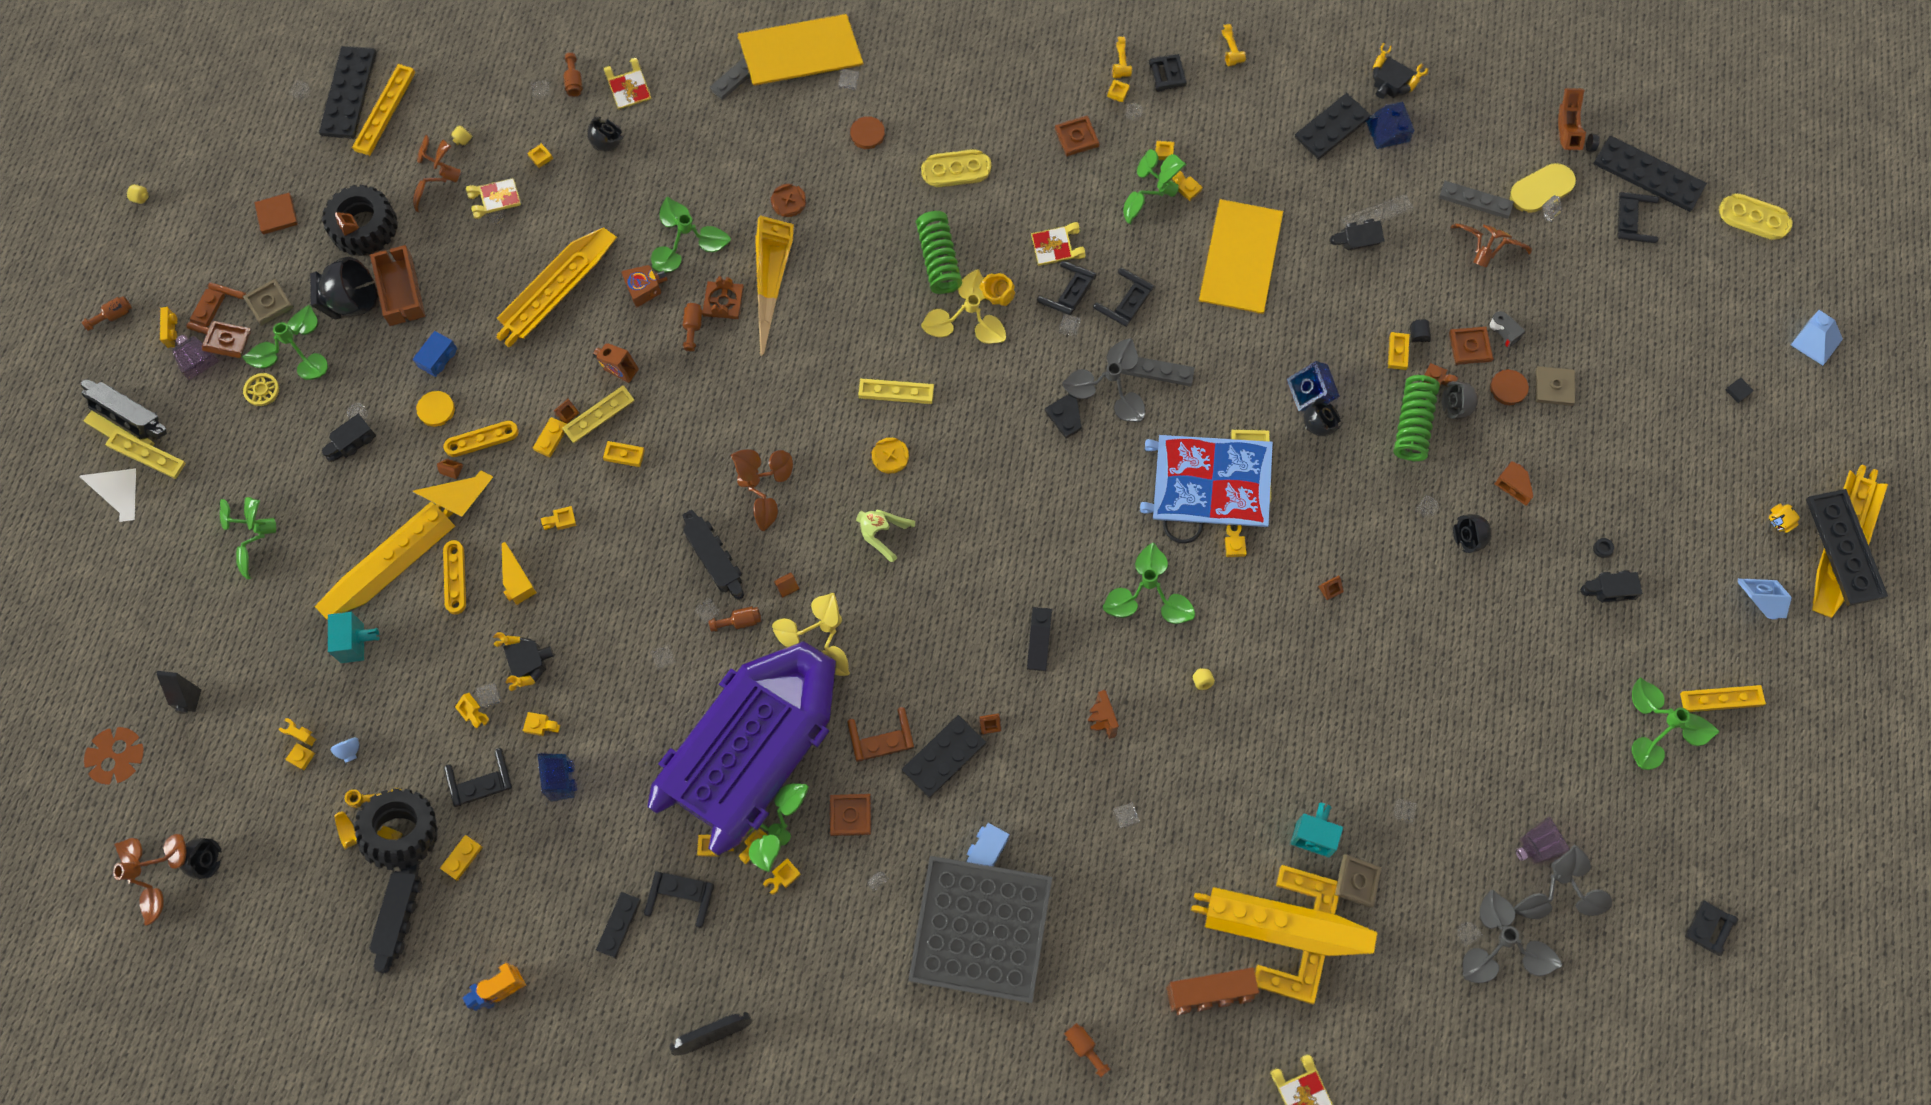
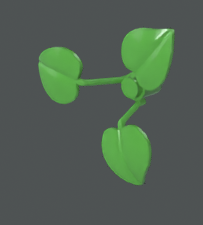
(1169, 169)
(675, 214)
(302, 322)
(259, 526)
(1150, 565)
(1695, 728)
(765, 850)

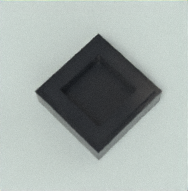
(1739, 390)

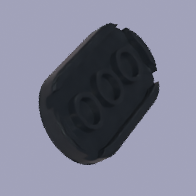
(710, 1033)

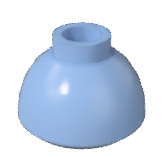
(346, 750)

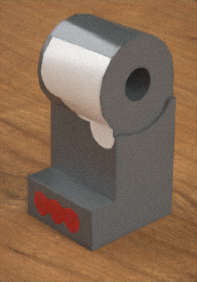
(1506, 328)

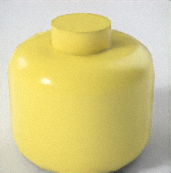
(461, 136)
(137, 194)
(1203, 679)

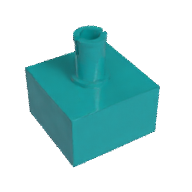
(348, 636)
(1317, 833)

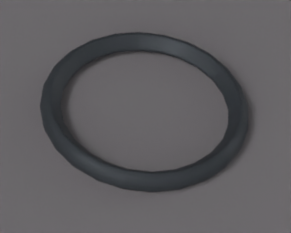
(1180, 540)

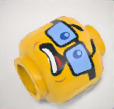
(1784, 517)

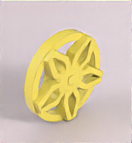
(261, 389)

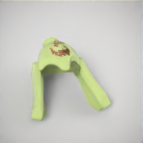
(876, 520)

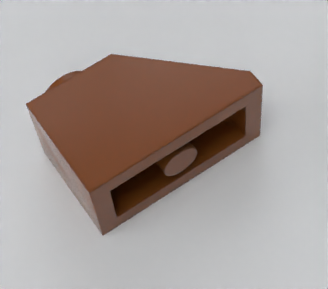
(1516, 483)

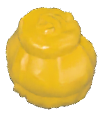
(998, 289)

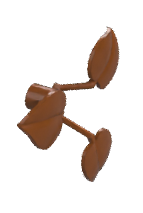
(446, 171)
(1485, 253)
(746, 465)
(130, 853)

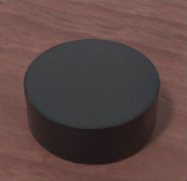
(1592, 142)
(1603, 547)

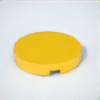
(435, 408)
(890, 455)

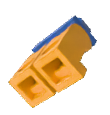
(495, 989)

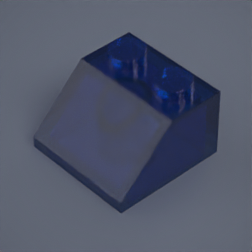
(1390, 126)
(1312, 383)
(556, 776)

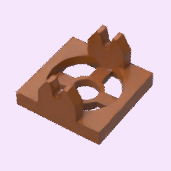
(722, 311)
(1104, 715)

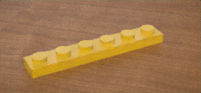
(383, 110)

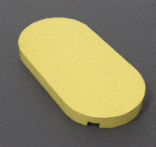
(956, 168)
(1539, 187)
(1755, 216)

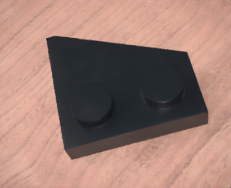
(1065, 415)

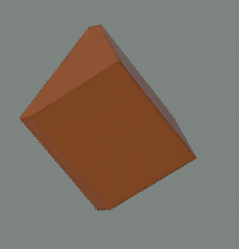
(346, 223)
(566, 411)
(450, 468)
(786, 585)
(1332, 587)
(990, 723)

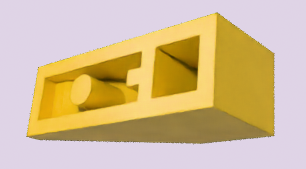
(514, 579)

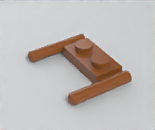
(209, 306)
(884, 743)

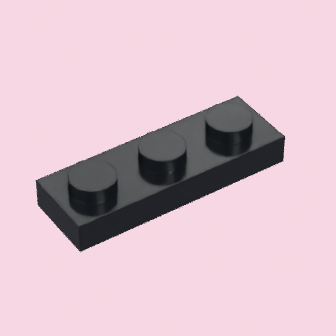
(618, 925)

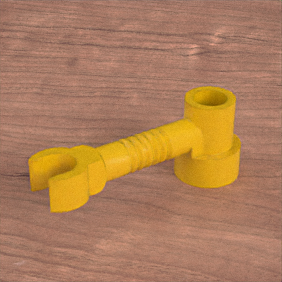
(1234, 56)
(1121, 70)
(353, 794)

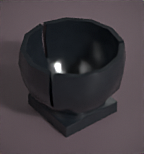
(336, 292)

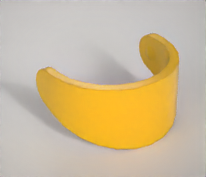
(345, 830)

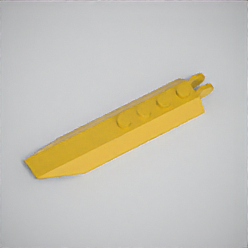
(553, 285)
(1867, 501)
(387, 561)
(1284, 924)

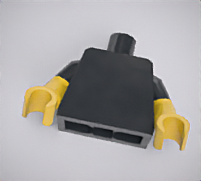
(1393, 77)
(524, 659)

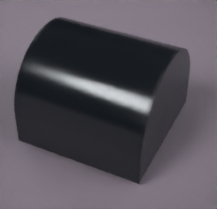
(1420, 331)

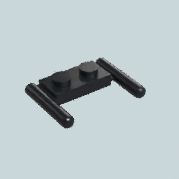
(1628, 216)
(1074, 291)
(1131, 302)
(481, 786)
(680, 888)

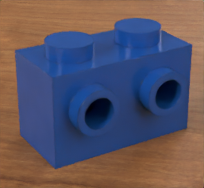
(435, 354)

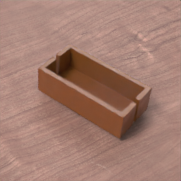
(397, 285)
(1212, 990)

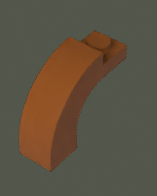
(1569, 121)

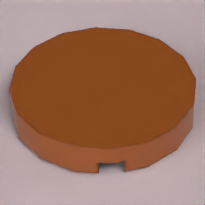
(867, 132)
(788, 200)
(1509, 387)

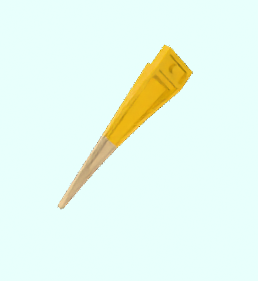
(772, 251)

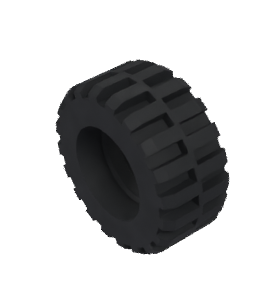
(370, 236)
(400, 851)

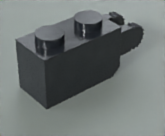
(1360, 235)
(348, 438)
(1614, 587)

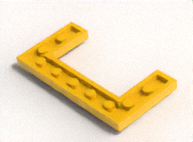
(1306, 984)

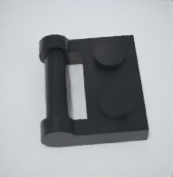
(1173, 71)
(1704, 924)

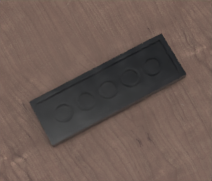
(347, 92)
(1650, 173)
(1846, 547)

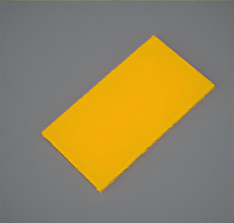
(800, 49)
(1241, 256)

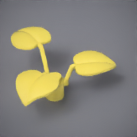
(987, 331)
(827, 611)

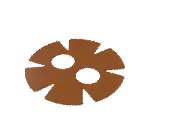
(122, 768)

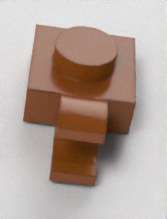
(1439, 374)

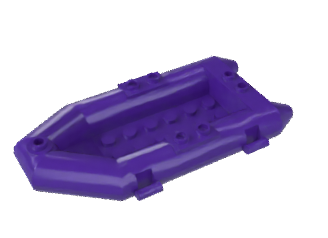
(748, 742)

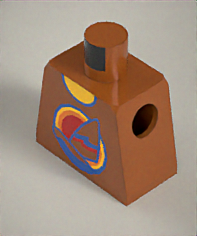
(643, 283)
(616, 361)

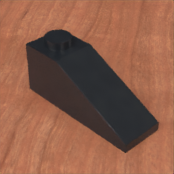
(1039, 639)
(179, 692)

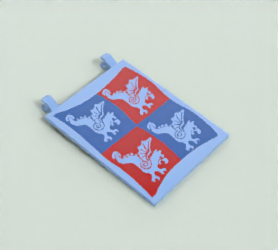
(1211, 480)

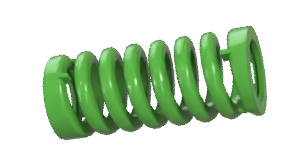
(929, 253)
(1409, 415)

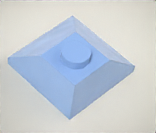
(1818, 337)
(1768, 596)

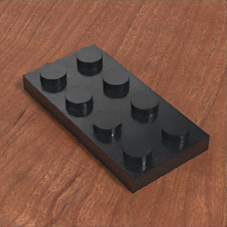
(1332, 126)
(943, 756)

